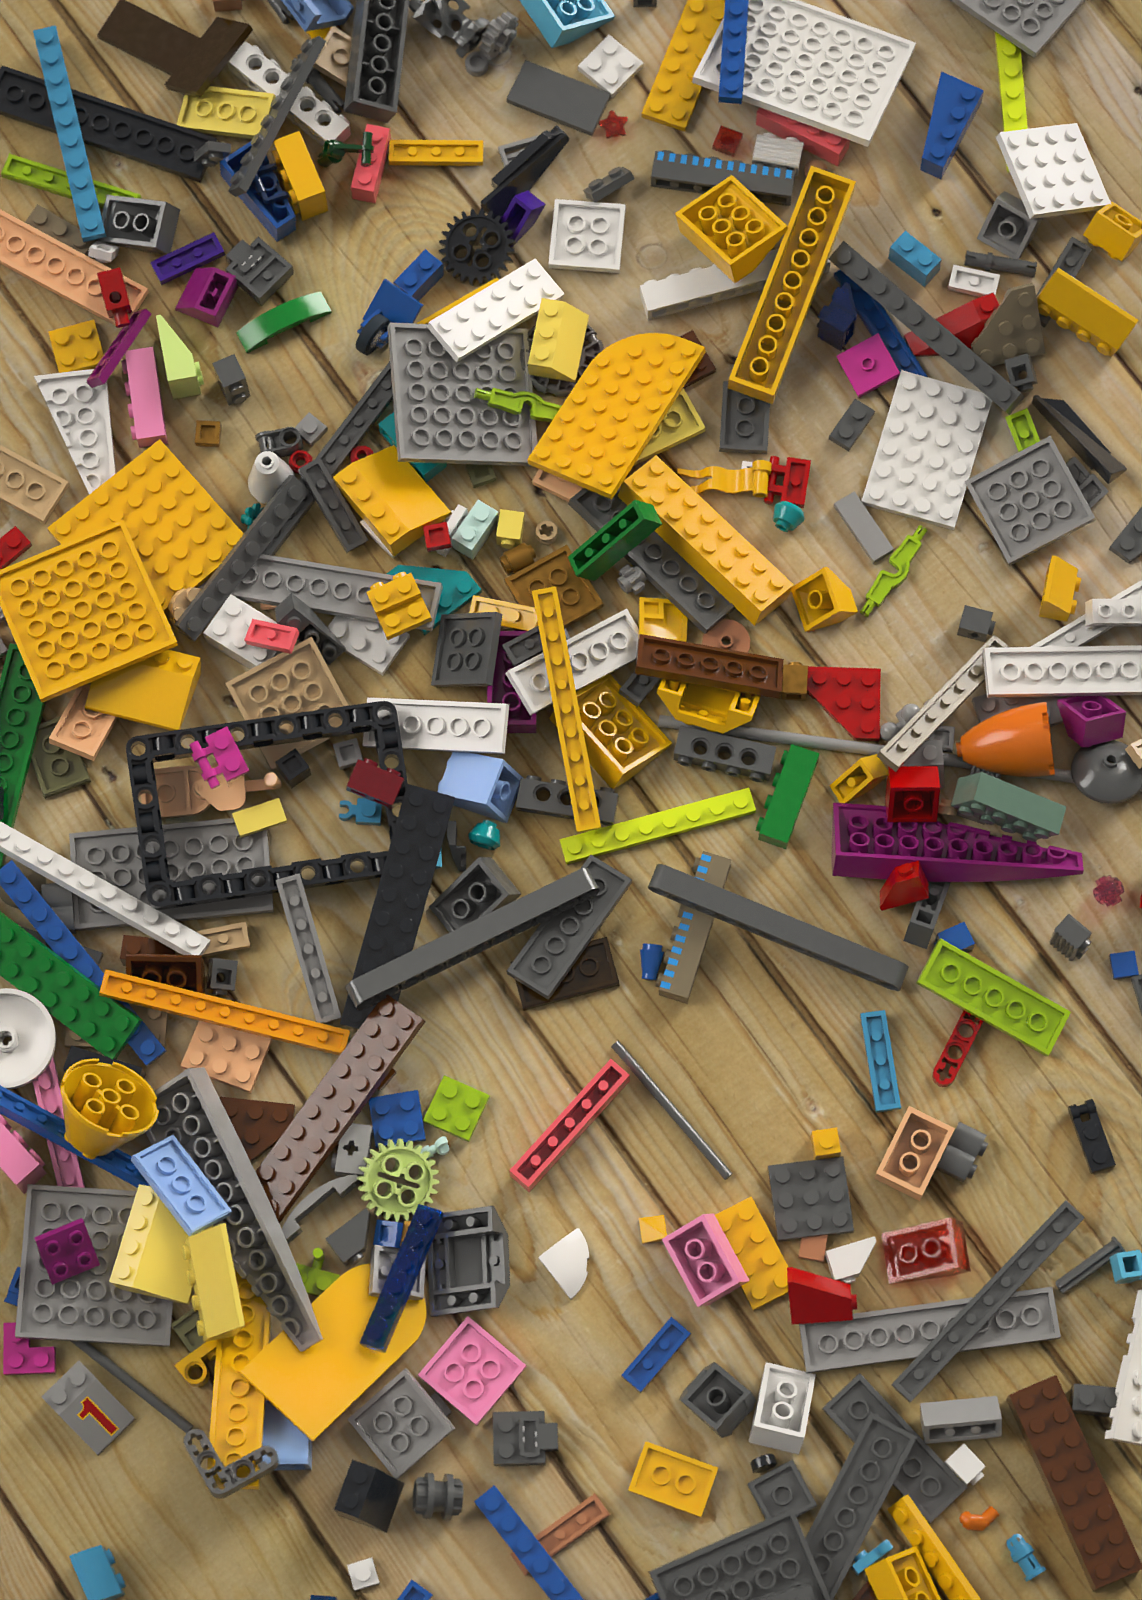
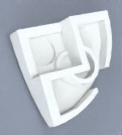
(568, 1262)

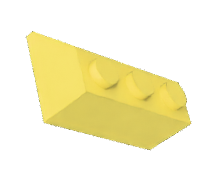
(557, 341)

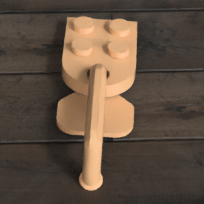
(179, 786)

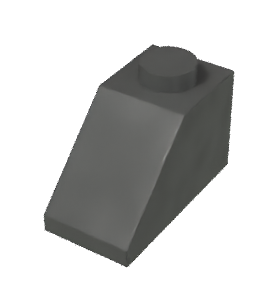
(350, 1240)

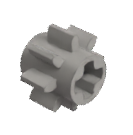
(631, 579)

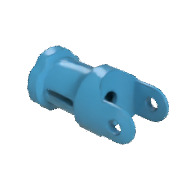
(1023, 1555)

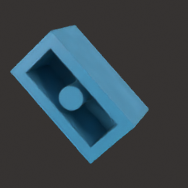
(914, 258)

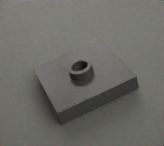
(782, 1490)

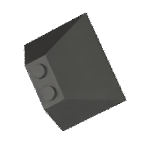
(468, 1262)

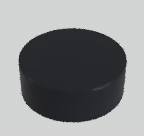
(763, 1463)

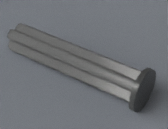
(1089, 1266)

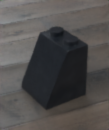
(368, 1496)

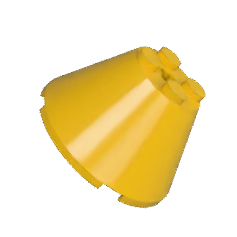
(105, 1106)

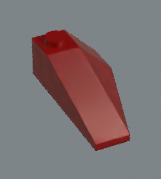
(963, 322)

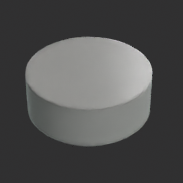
(476, 64)

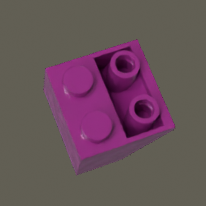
(208, 295)

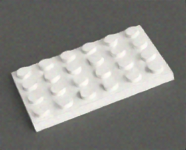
(927, 450)

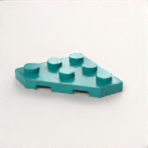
(456, 590)

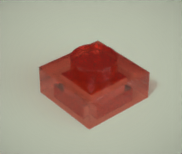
(727, 141)

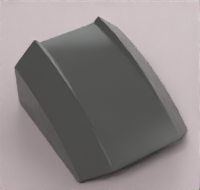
(718, 1399)

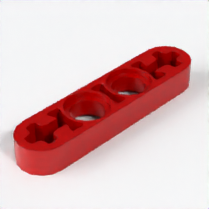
(962, 1043)

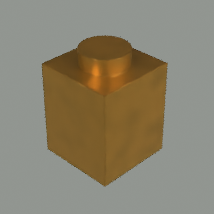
(794, 681)

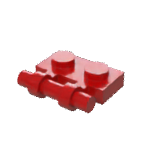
(795, 480)

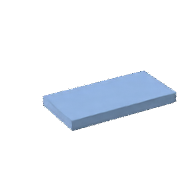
(181, 1185)

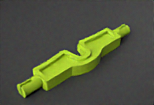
(513, 403)
(887, 581)

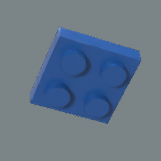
(397, 1117)

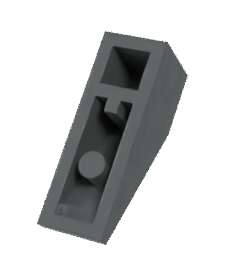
(926, 915)

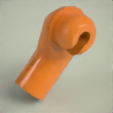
(978, 1522)

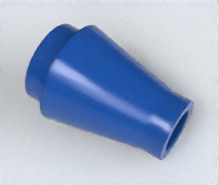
(651, 959)

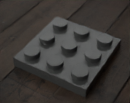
(466, 649)
(810, 1198)

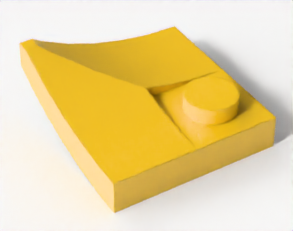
(661, 619)

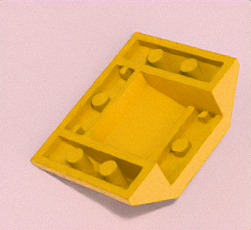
(707, 706)

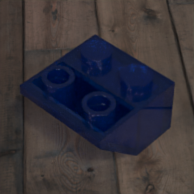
(838, 319)

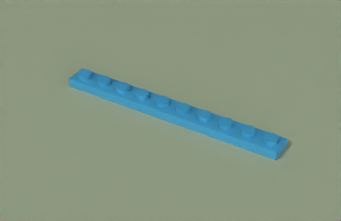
(69, 134)

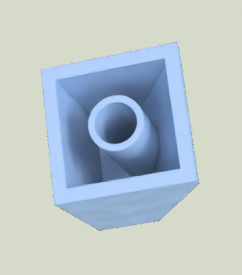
(481, 784)
(291, 1445)

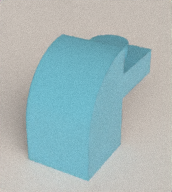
(1126, 1266)

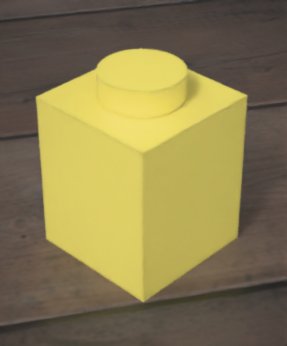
(510, 528)

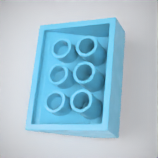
(567, 19)

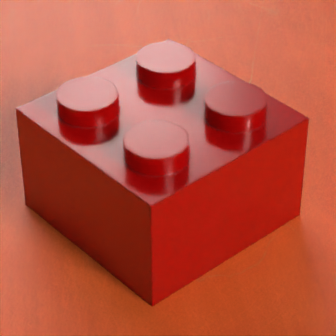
(912, 794)

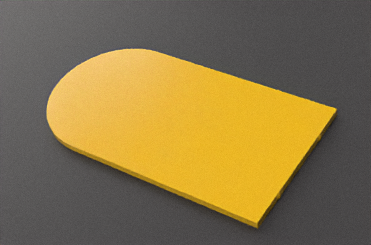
(332, 1374)

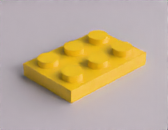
(673, 1479)

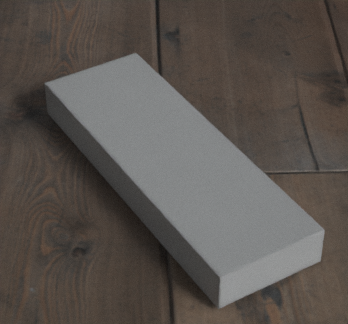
(863, 527)

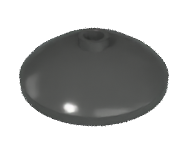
(1103, 780)

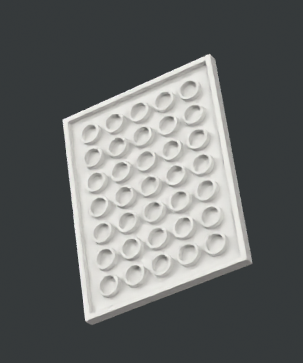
(814, 67)

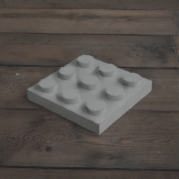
(401, 1423)

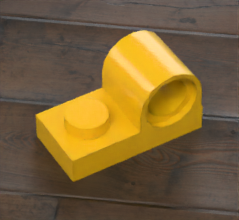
(197, 1359)

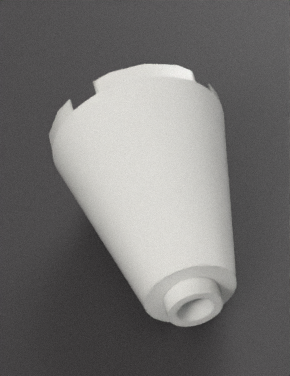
(267, 476)

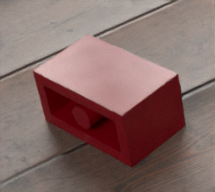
(375, 783)

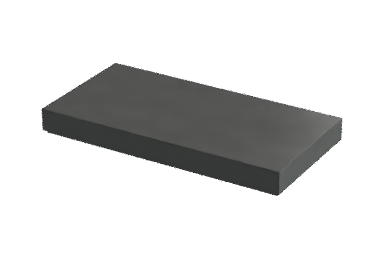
(558, 98)

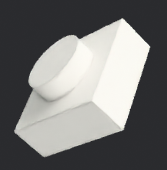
(103, 252)
(363, 1574)

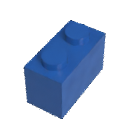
(420, 275)

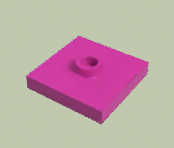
(868, 365)

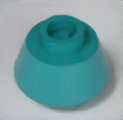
(787, 516)
(485, 835)

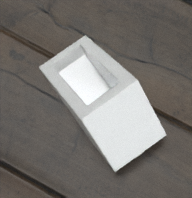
(848, 1260)

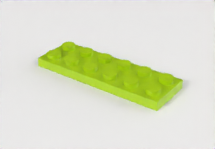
(993, 997)

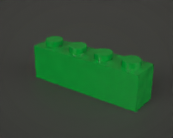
(614, 540)
(788, 796)

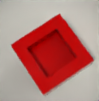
(437, 537)

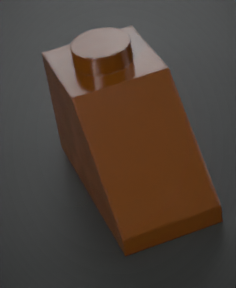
(142, 945)

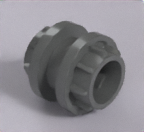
(437, 1496)

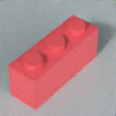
(368, 179)

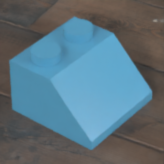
(97, 1574)

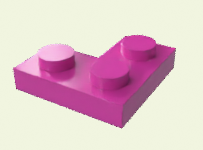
(23, 1359)

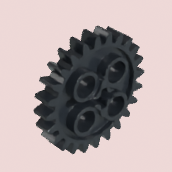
(457, 240)

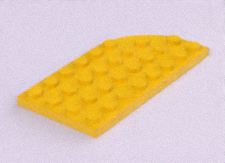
(616, 410)

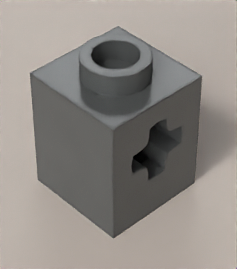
(976, 623)

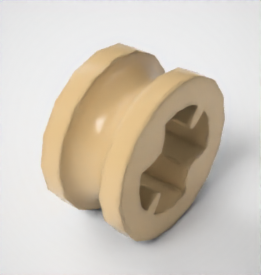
(543, 539)

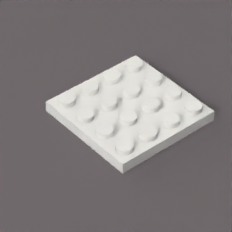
(1053, 170)

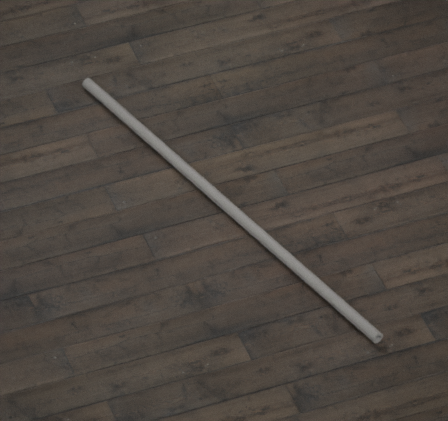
(830, 744)

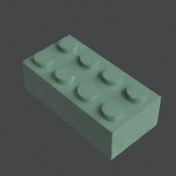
(1008, 806)

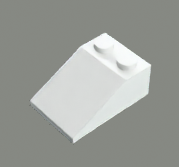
(782, 1408)

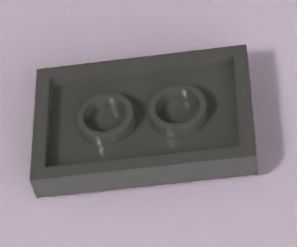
(743, 423)

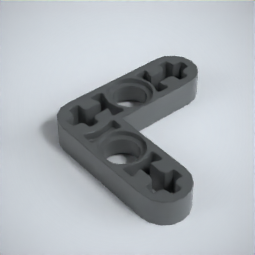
(228, 1474)

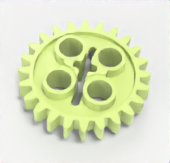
(404, 1158)

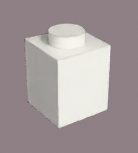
(965, 1465)

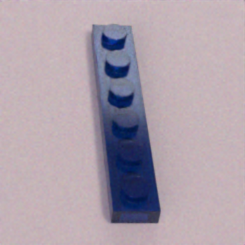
(401, 1278)

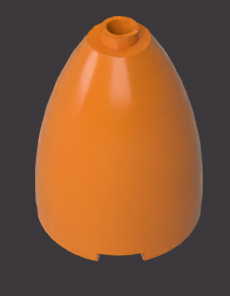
(1011, 743)

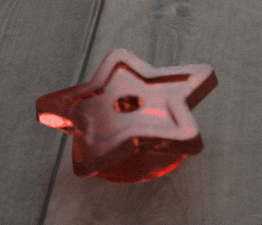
(613, 131)

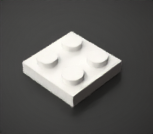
(610, 66)

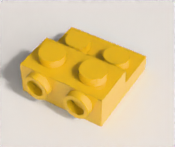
(398, 605)

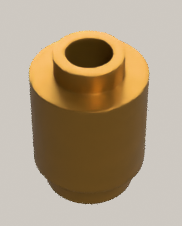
(517, 558)

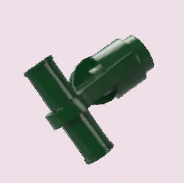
(335, 150)

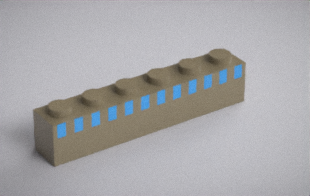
(691, 934)

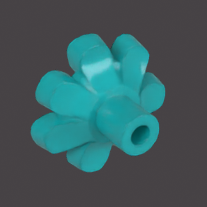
(251, 514)

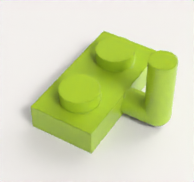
(314, 1278)

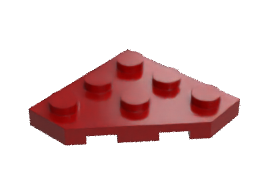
(849, 698)

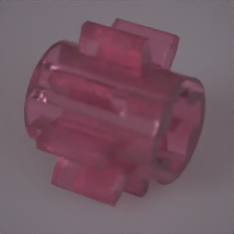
(1108, 890)

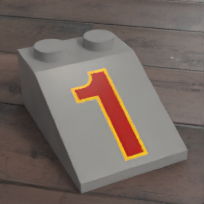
(88, 1407)

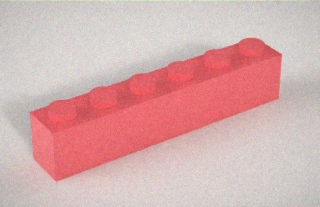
(569, 1125)

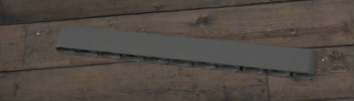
(778, 927)
(472, 938)

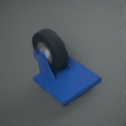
(387, 307)

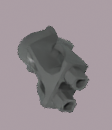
(470, 32)

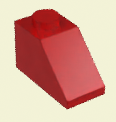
(904, 886)

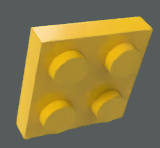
(76, 347)

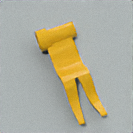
(733, 481)

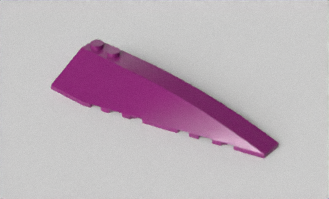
(872, 847)

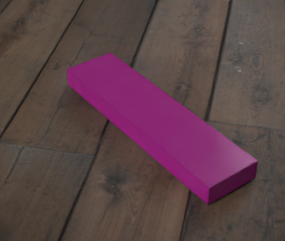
(118, 348)

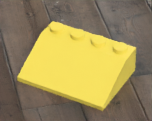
(152, 1252)
(213, 1284)

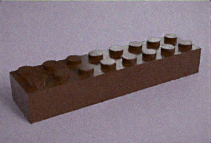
(1074, 1483)

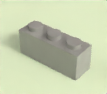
(960, 1419)

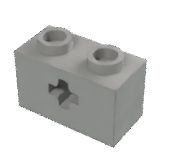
(359, 1136)

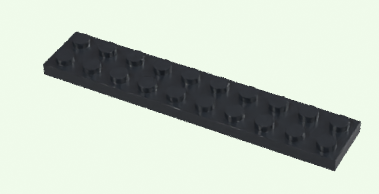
(107, 125)
(402, 886)

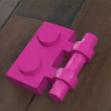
(226, 755)

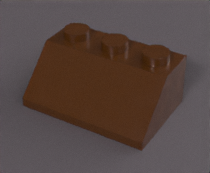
(173, 970)

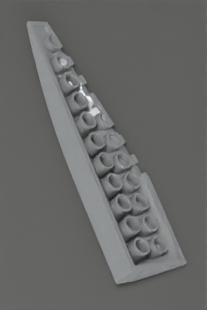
(257, 1244)

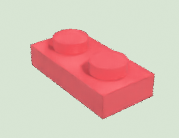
(271, 636)

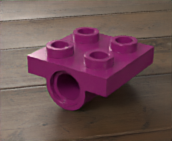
(66, 1251)

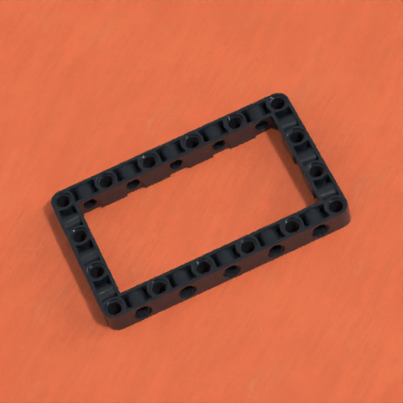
(257, 734)

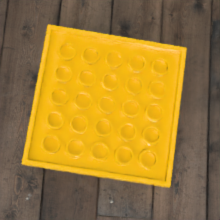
(168, 516)
(83, 611)

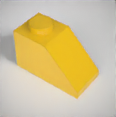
(859, 779)

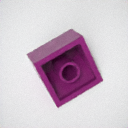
(1091, 719)

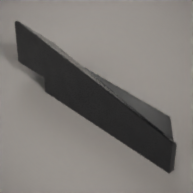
(524, 170)

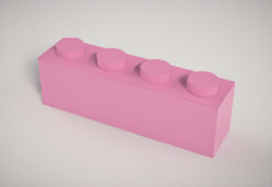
(145, 397)

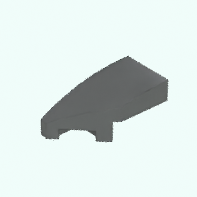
(457, 852)

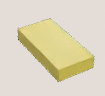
(259, 817)

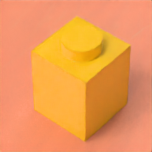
(825, 1143)

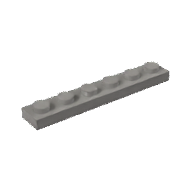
(308, 948)

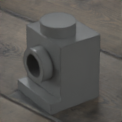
(1015, 367)
(228, 969)

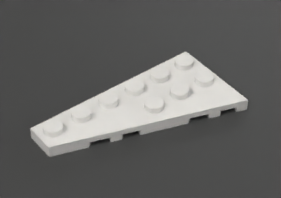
(83, 422)
(1128, 1412)

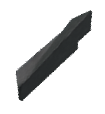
(1079, 437)

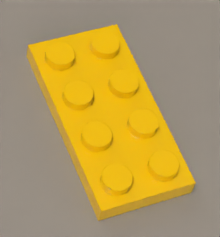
(755, 1252)

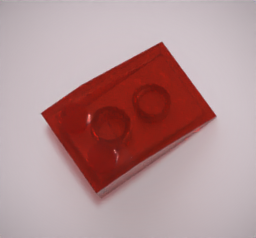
(926, 1251)

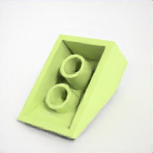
(181, 370)

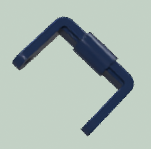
(260, 189)

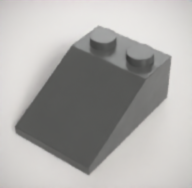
(139, 224)
(474, 894)

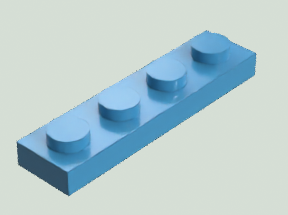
(880, 1061)

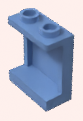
(319, 13)

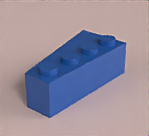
(951, 117)
(276, 217)

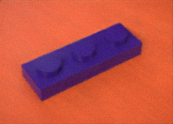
(187, 258)

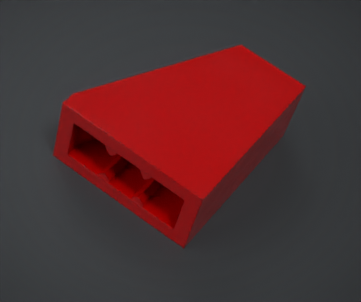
(818, 1298)

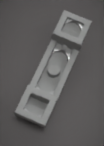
(341, 1186)

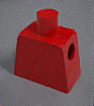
(113, 290)

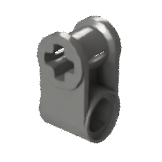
(277, 441)

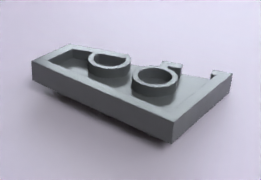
(1129, 542)

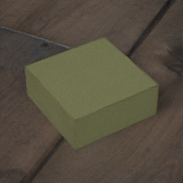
(480, 474)

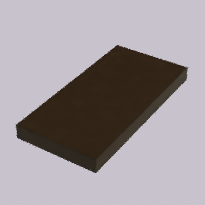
(147, 37)
(208, 57)
(589, 974)

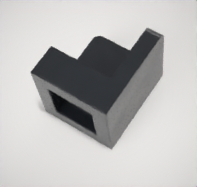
(293, 768)

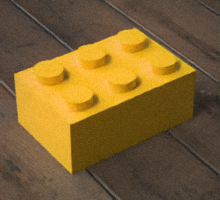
(299, 176)

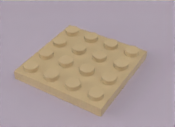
(284, 687)

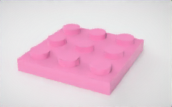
(472, 1370)

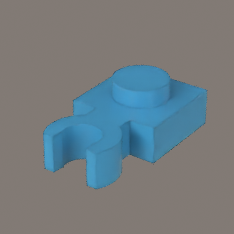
(365, 811)
(866, 1559)

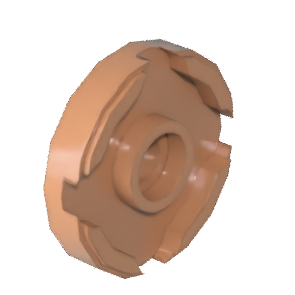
(728, 630)

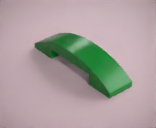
(282, 318)

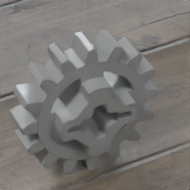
(499, 35)

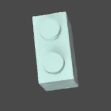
(475, 529)

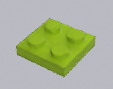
(456, 1108)

